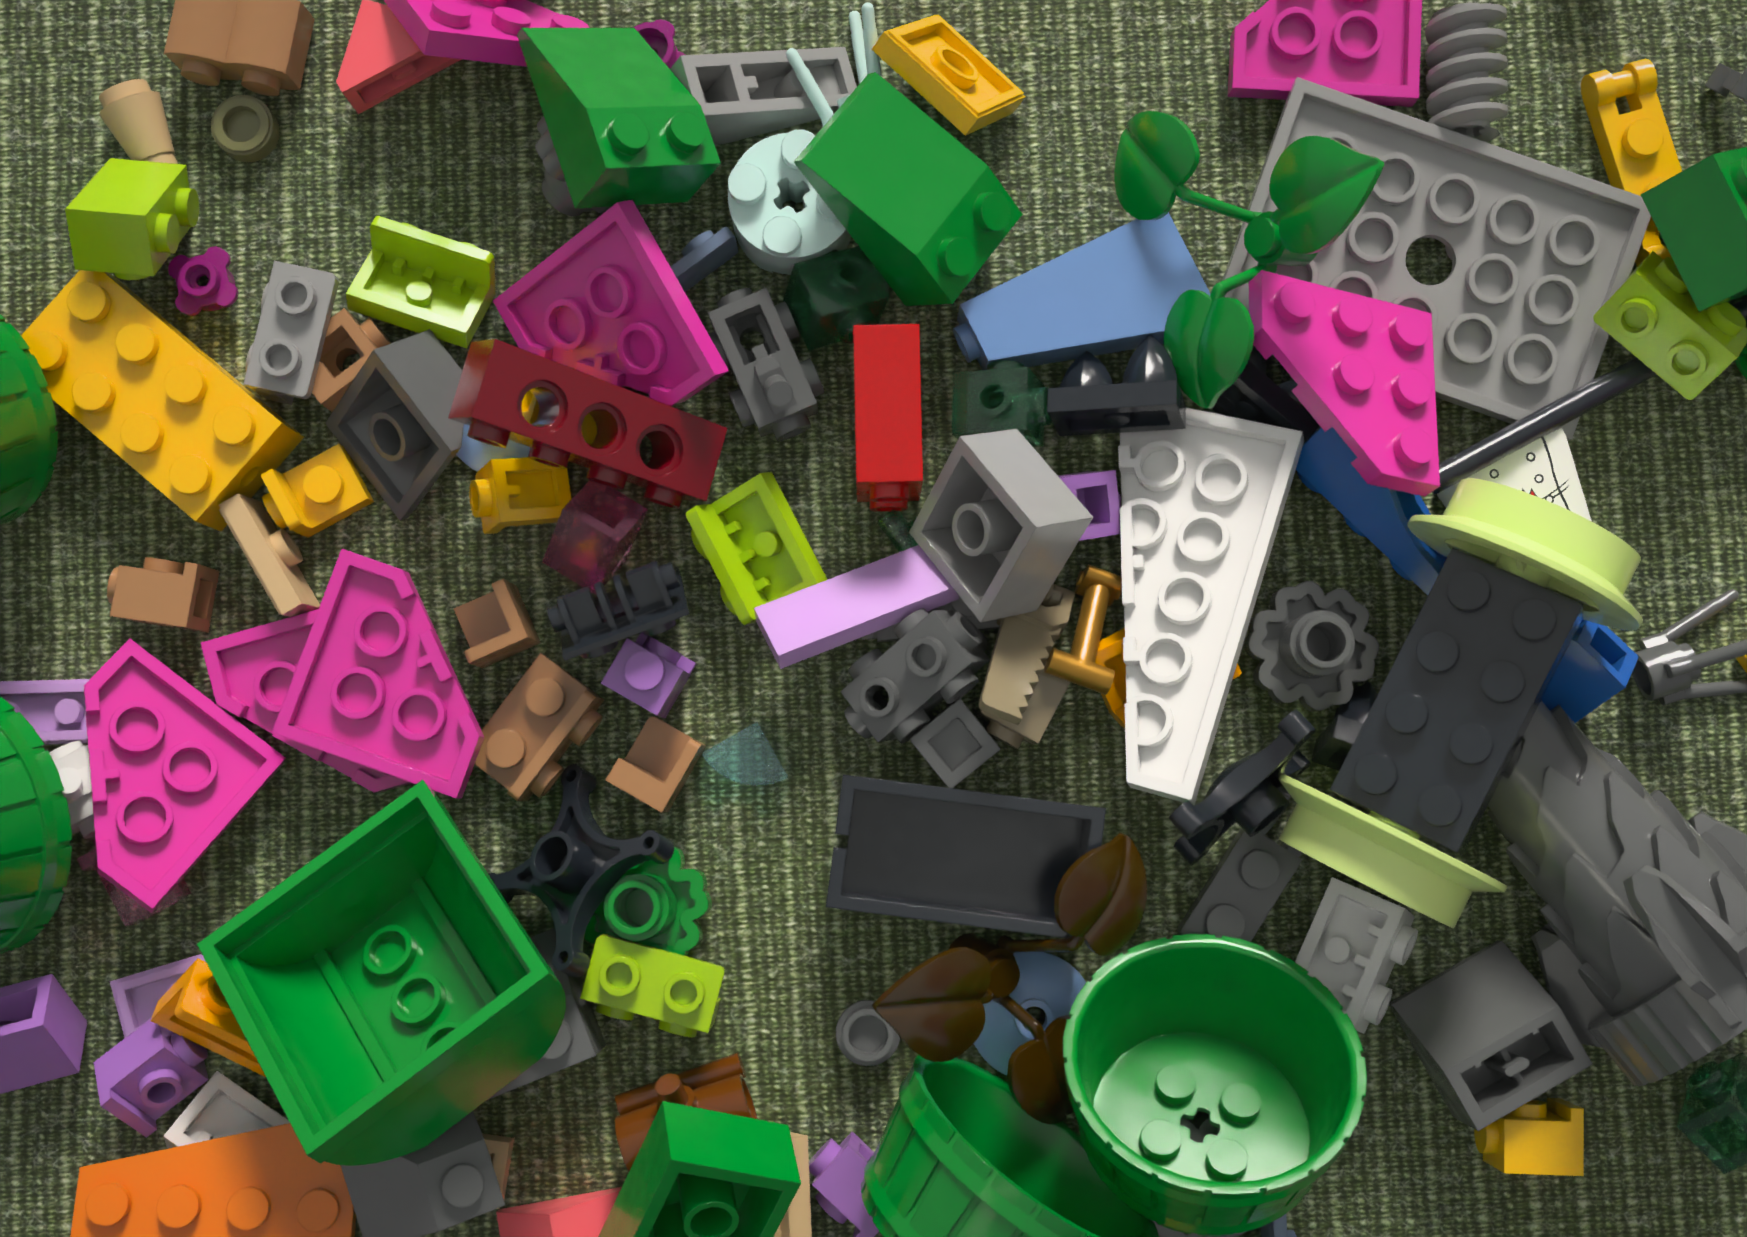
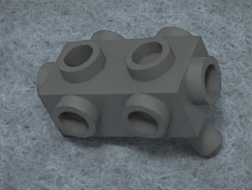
(772, 383)
(927, 665)

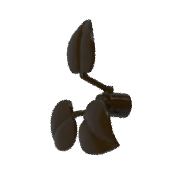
(941, 1001)

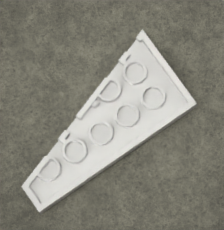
(1192, 562)

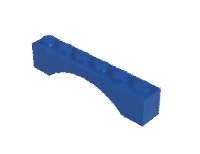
(1594, 663)

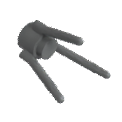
(1668, 669)

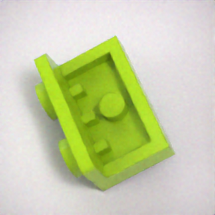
(423, 282)
(1666, 331)
(754, 546)
(653, 983)

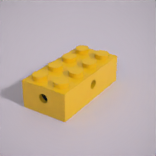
(156, 397)

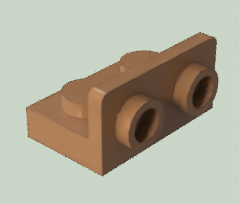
(536, 728)

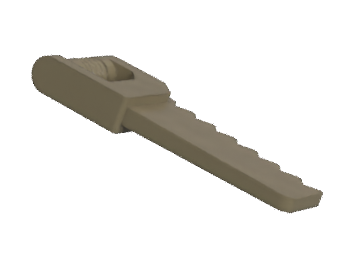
(1021, 653)

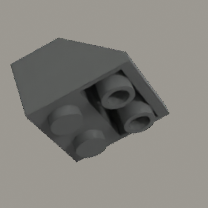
(1489, 1035)

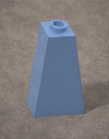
(1086, 300)

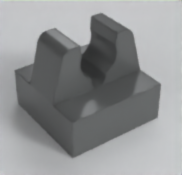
(954, 743)

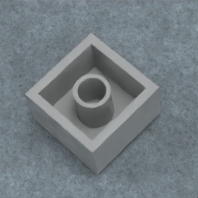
(999, 524)

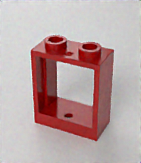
(888, 415)

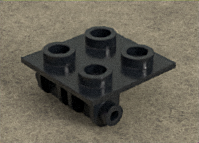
(646, 605)

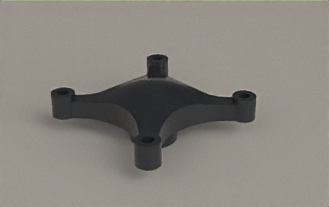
(1244, 792)
(577, 868)

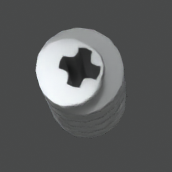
(1462, 67)

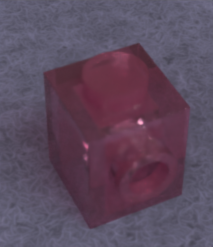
(583, 542)

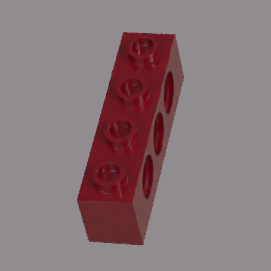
(491, 404)

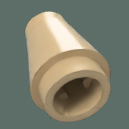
(138, 121)

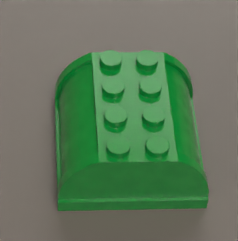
(386, 986)

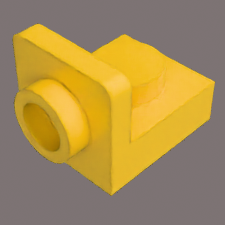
(316, 492)
(518, 493)

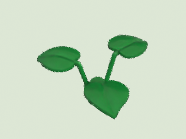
(1317, 194)

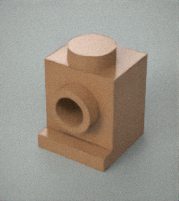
(344, 338)
(164, 594)

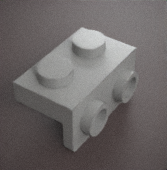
(290, 332)

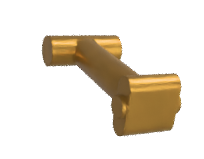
(1079, 666)

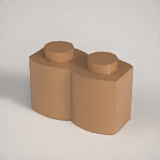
(241, 40)

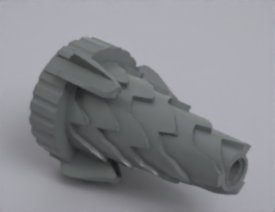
(1636, 899)

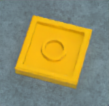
(949, 73)

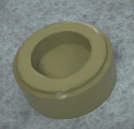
(245, 128)

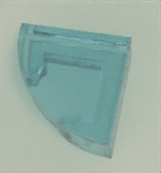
(747, 758)

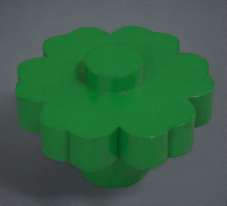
(655, 906)

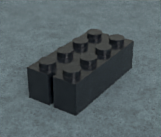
(956, 854)

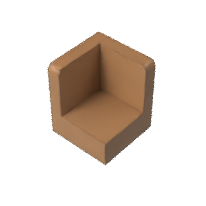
(496, 625)
(657, 764)

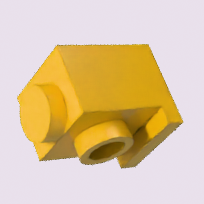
(1536, 1139)

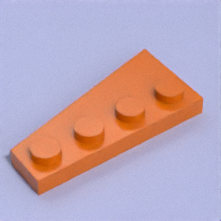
(216, 1188)

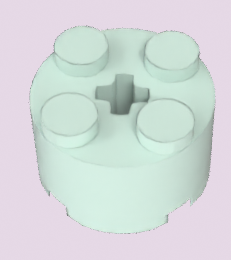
(764, 229)

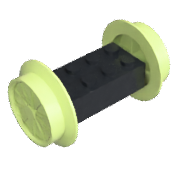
(1462, 693)

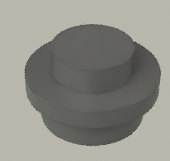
(865, 1035)

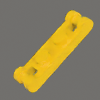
(1633, 144)

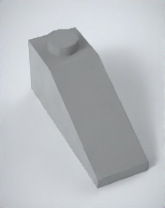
(760, 90)

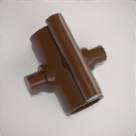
(710, 1086)

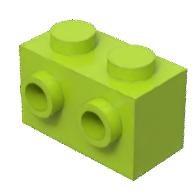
(131, 217)

